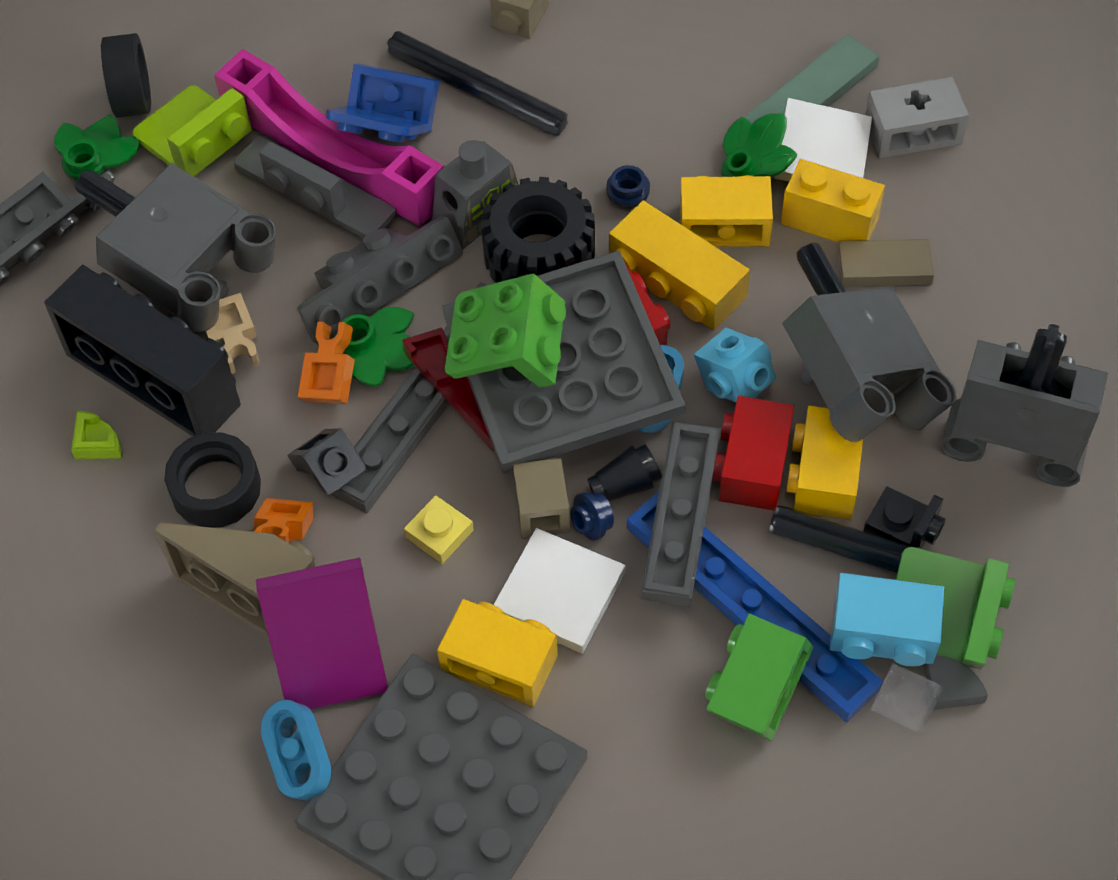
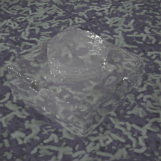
(907, 698)

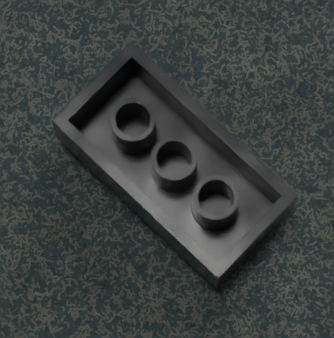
(144, 352)

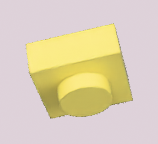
(438, 529)

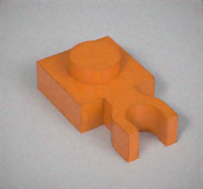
(328, 373)
(284, 518)

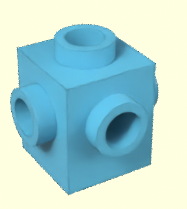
(735, 365)

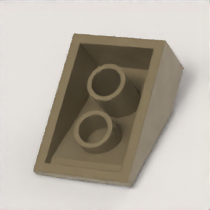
(228, 562)

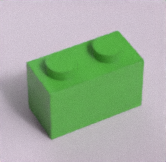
(758, 676)

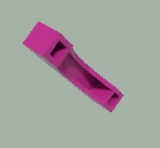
(277, 110)

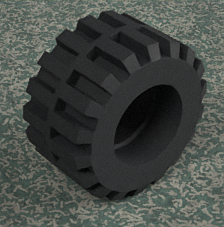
(532, 210)

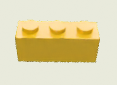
(680, 265)

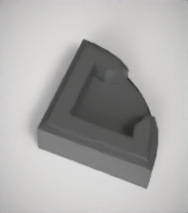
(960, 683)

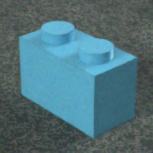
(887, 619)

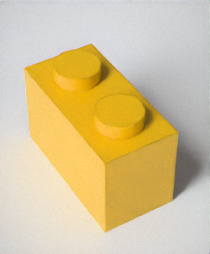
(831, 203)
(728, 210)
(827, 468)
(498, 651)

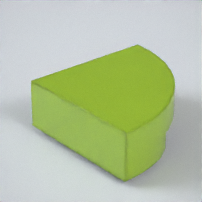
(94, 438)

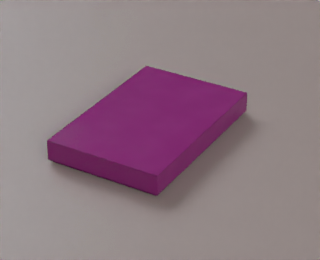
(323, 634)

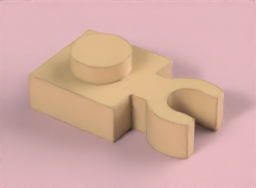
(235, 330)

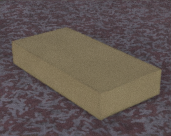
(885, 262)

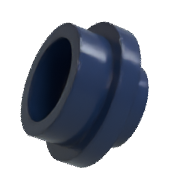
(628, 186)
(592, 515)

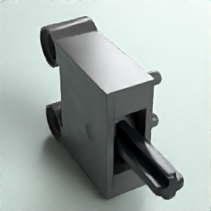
(174, 237)
(862, 351)
(1028, 405)

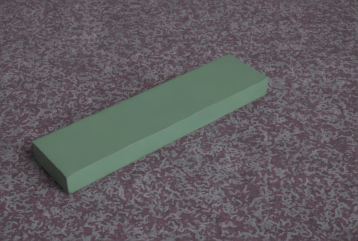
(824, 78)

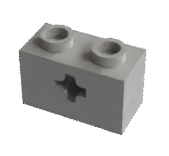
(916, 117)

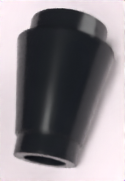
(626, 474)

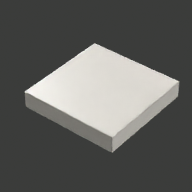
(826, 137)
(561, 588)

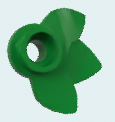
(94, 147)
(757, 147)
(381, 344)

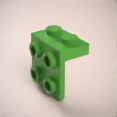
(507, 326)
(970, 601)

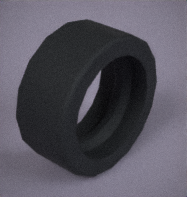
(125, 75)
(203, 450)

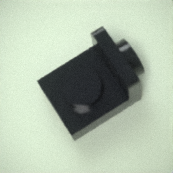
(329, 459)
(905, 519)

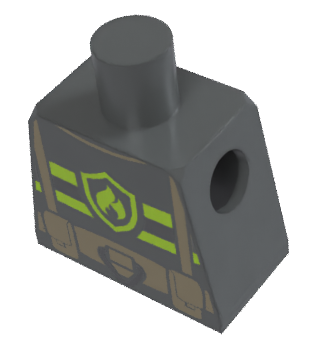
(467, 186)

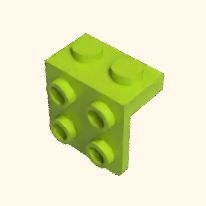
(195, 128)

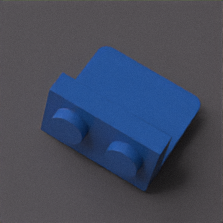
(388, 102)

